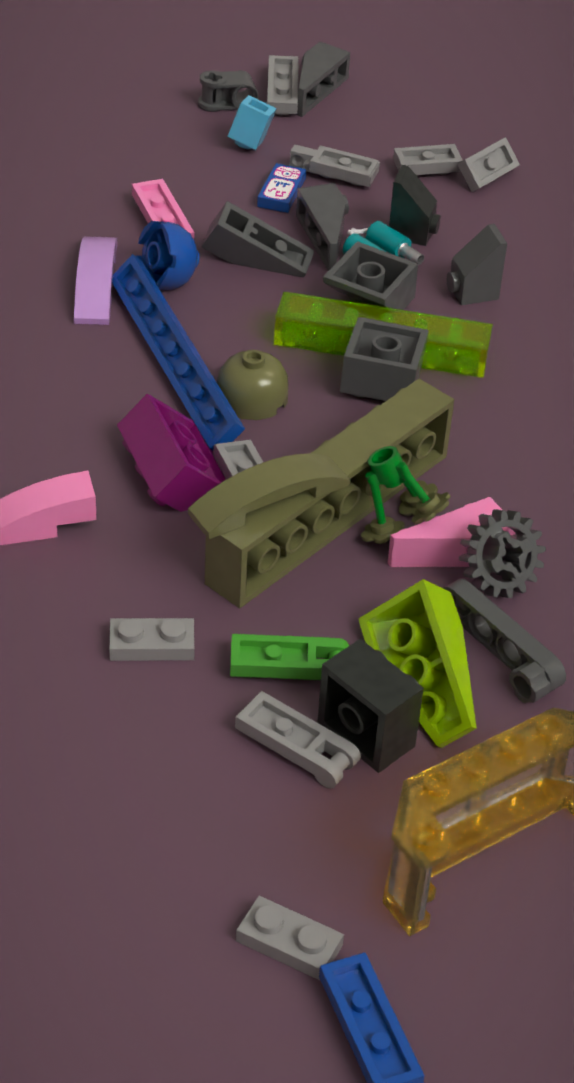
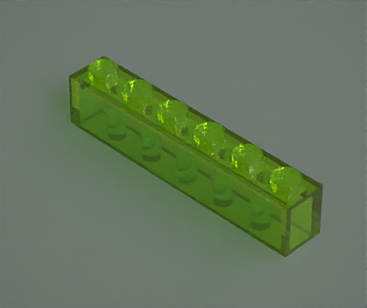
(328, 324)

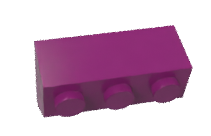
(169, 454)

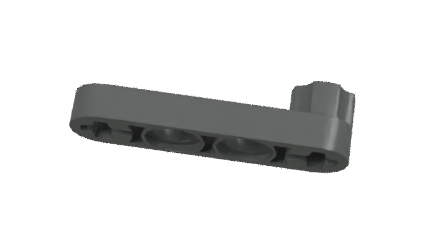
(533, 666)

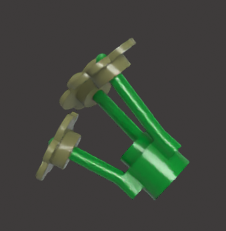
(418, 500)

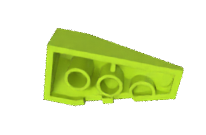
(426, 640)

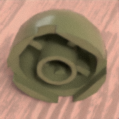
(254, 384)

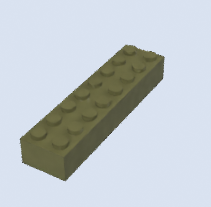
(295, 528)

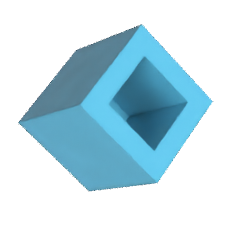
(251, 123)

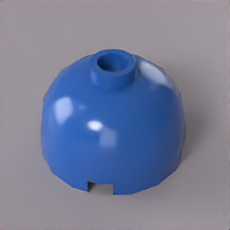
(168, 254)

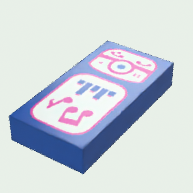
(281, 188)

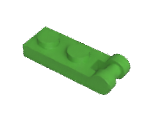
(282, 655)

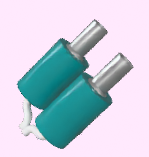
(386, 239)

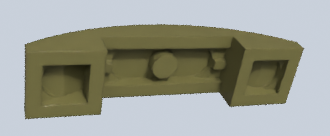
(263, 484)

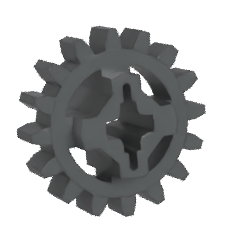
(502, 553)

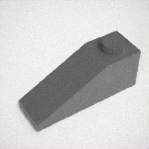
(322, 72)
(322, 216)
(255, 244)

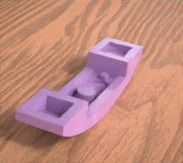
(94, 280)

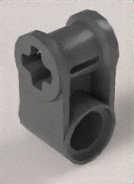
(222, 89)

